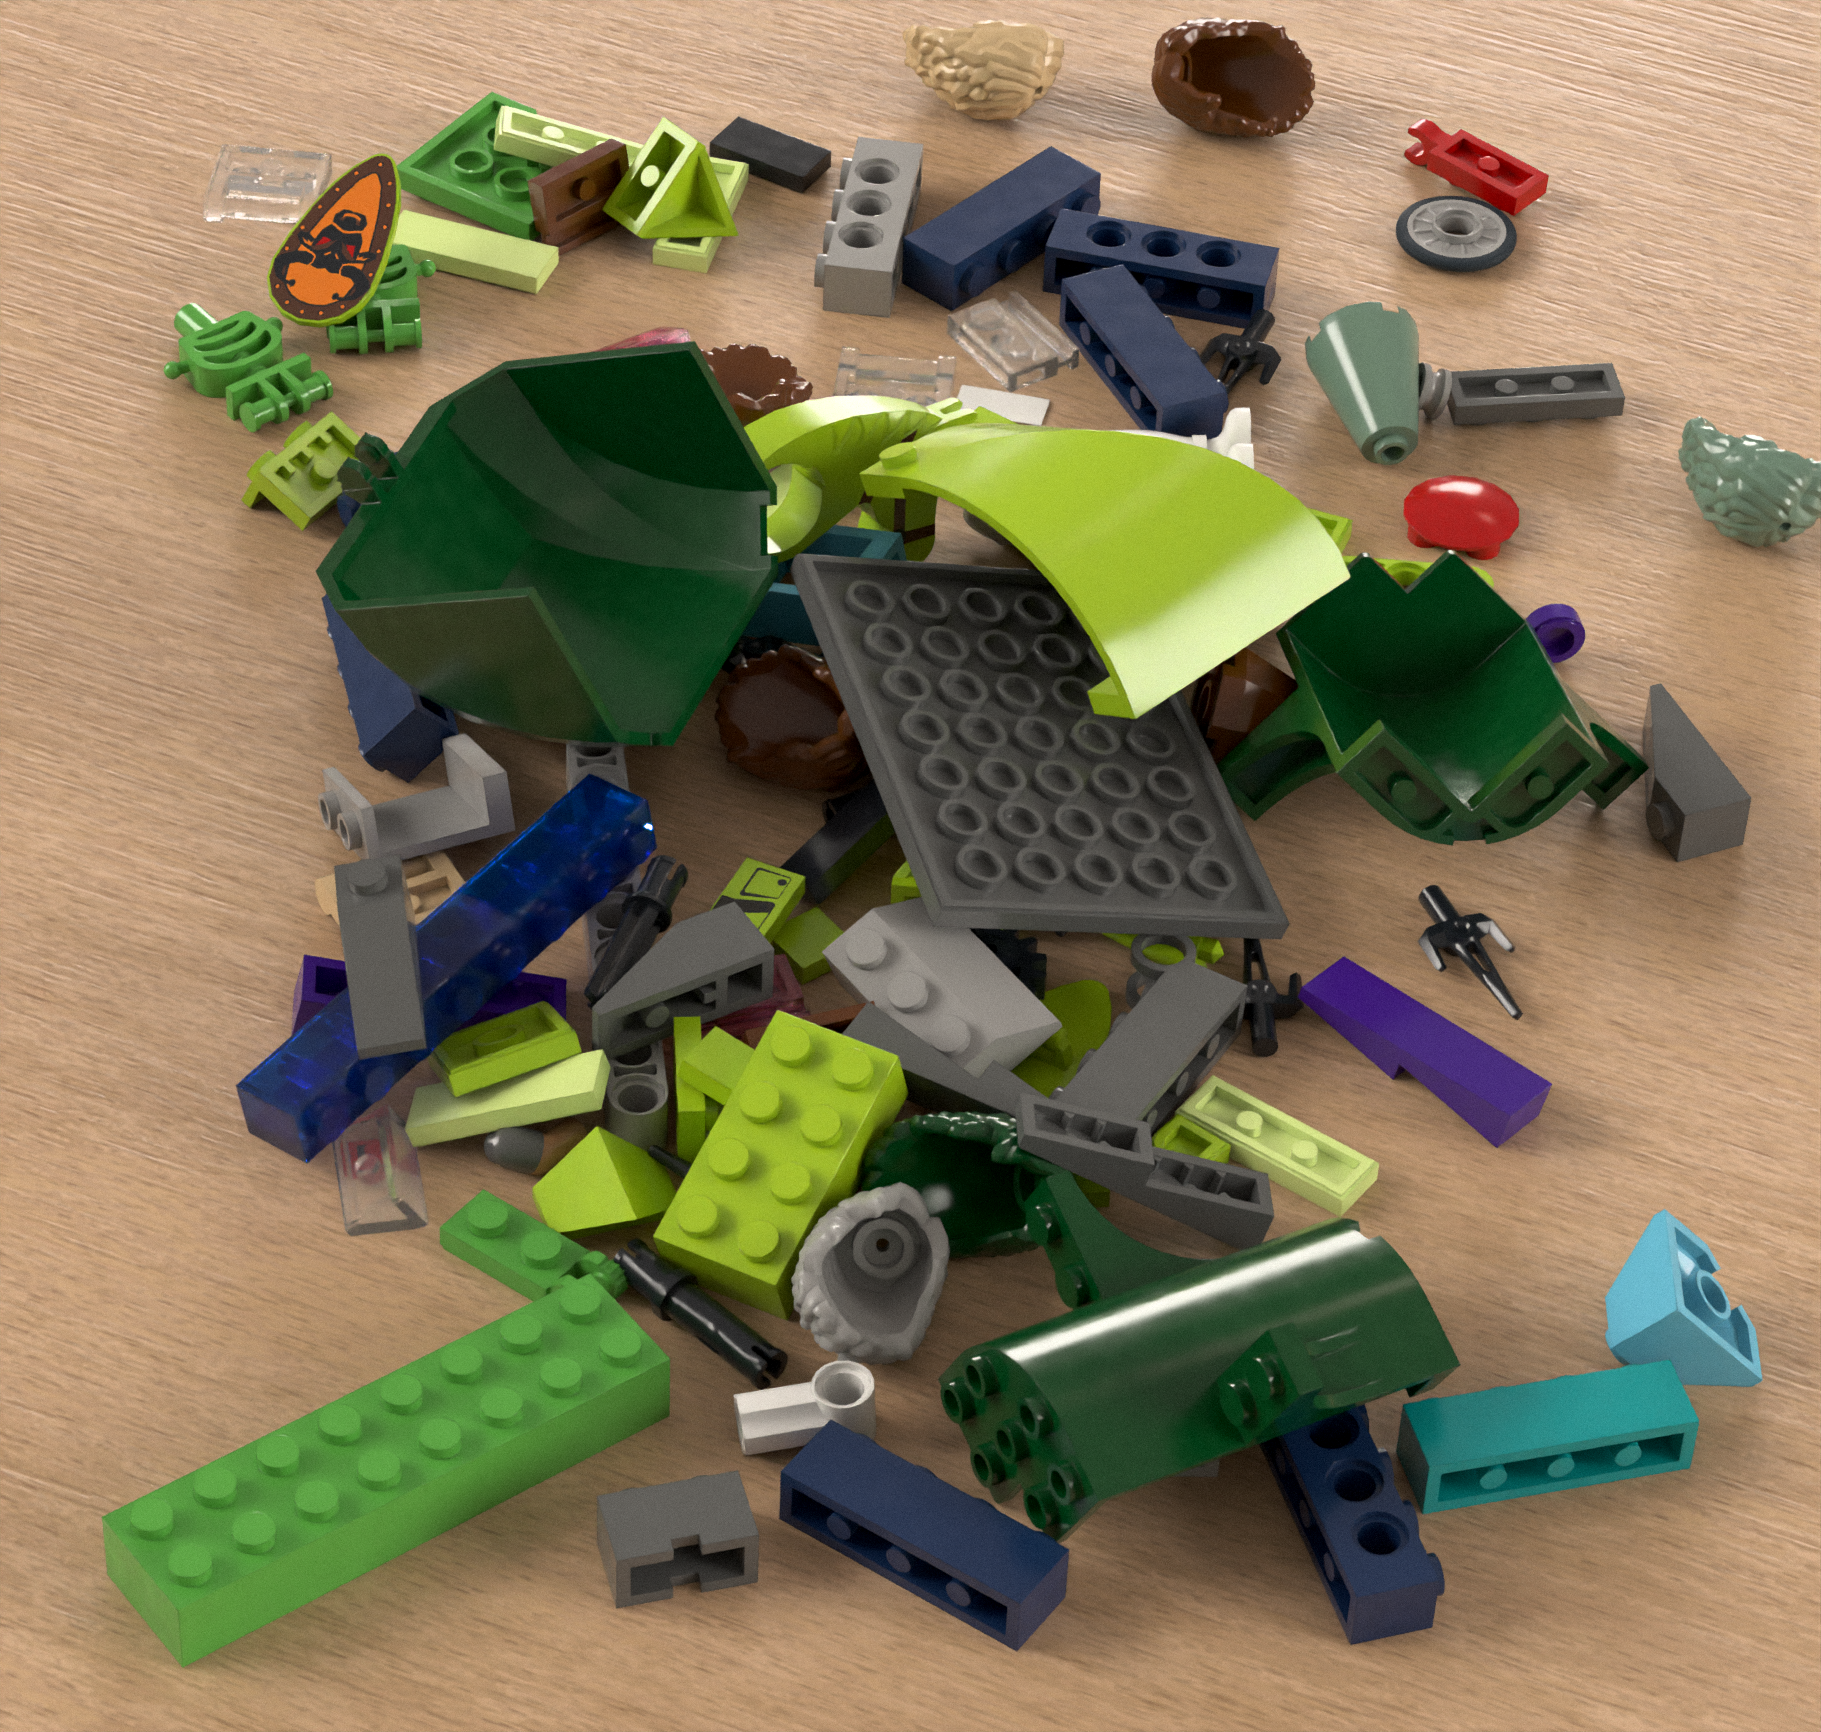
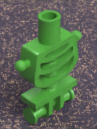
(391, 313)
(246, 365)

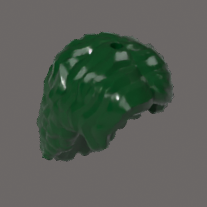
(967, 1175)

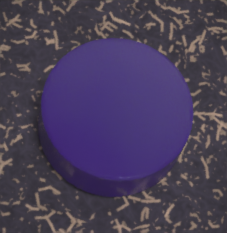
(1558, 630)

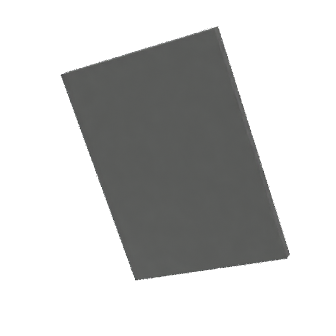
(1006, 778)

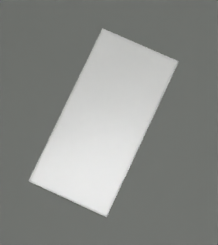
(1009, 405)

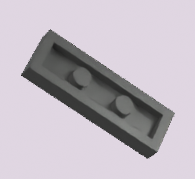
(1535, 394)

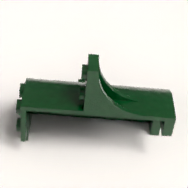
(1429, 711)
(1181, 1356)

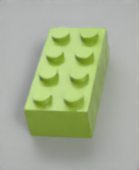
(780, 1160)

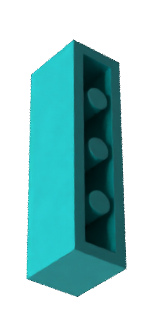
(1546, 1436)

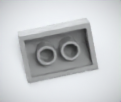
(941, 986)

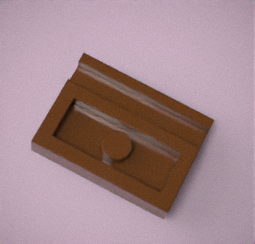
(571, 196)

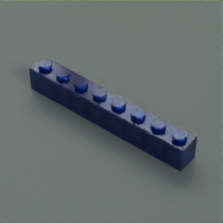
(465, 953)

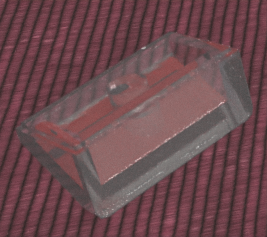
(379, 1175)

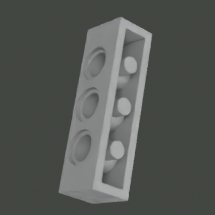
(868, 227)

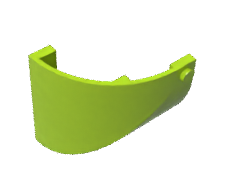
(1143, 536)

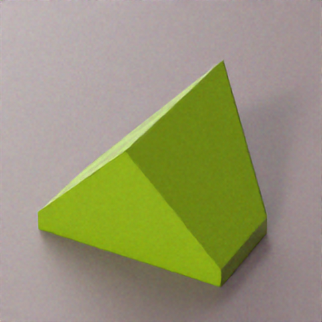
(671, 190)
(603, 1188)

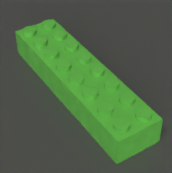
(385, 1468)

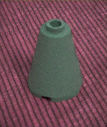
(1371, 377)

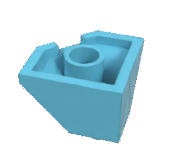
(1677, 1311)

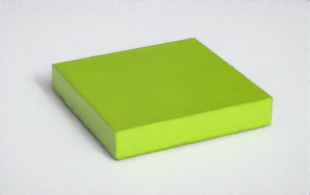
(503, 1048)

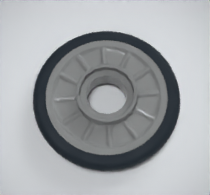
(1487, 231)

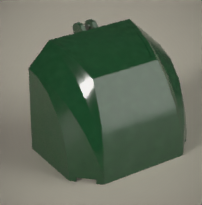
(561, 546)

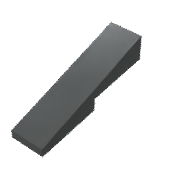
(934, 1078)
(1119, 1155)

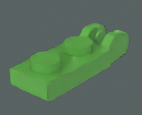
(523, 1250)

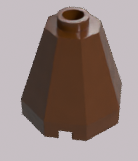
(1237, 699)

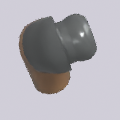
(533, 1150)

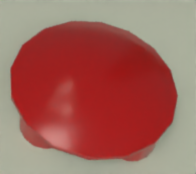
(1460, 515)

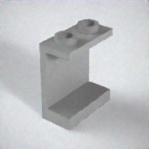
(465, 811)

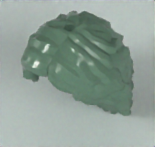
(1750, 484)

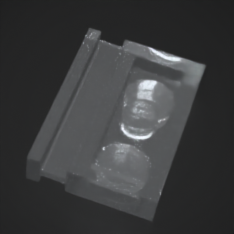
(1012, 341)

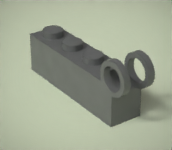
(1165, 1041)

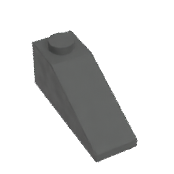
(1689, 790)
(380, 956)
(695, 970)

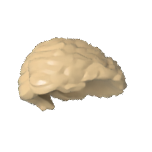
(986, 68)

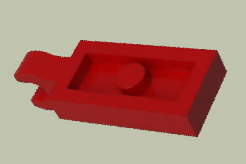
(1476, 167)

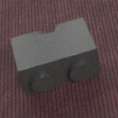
(677, 1537)

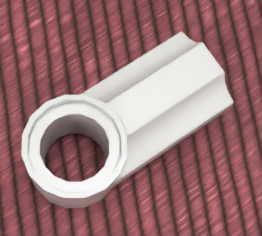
(797, 1412)

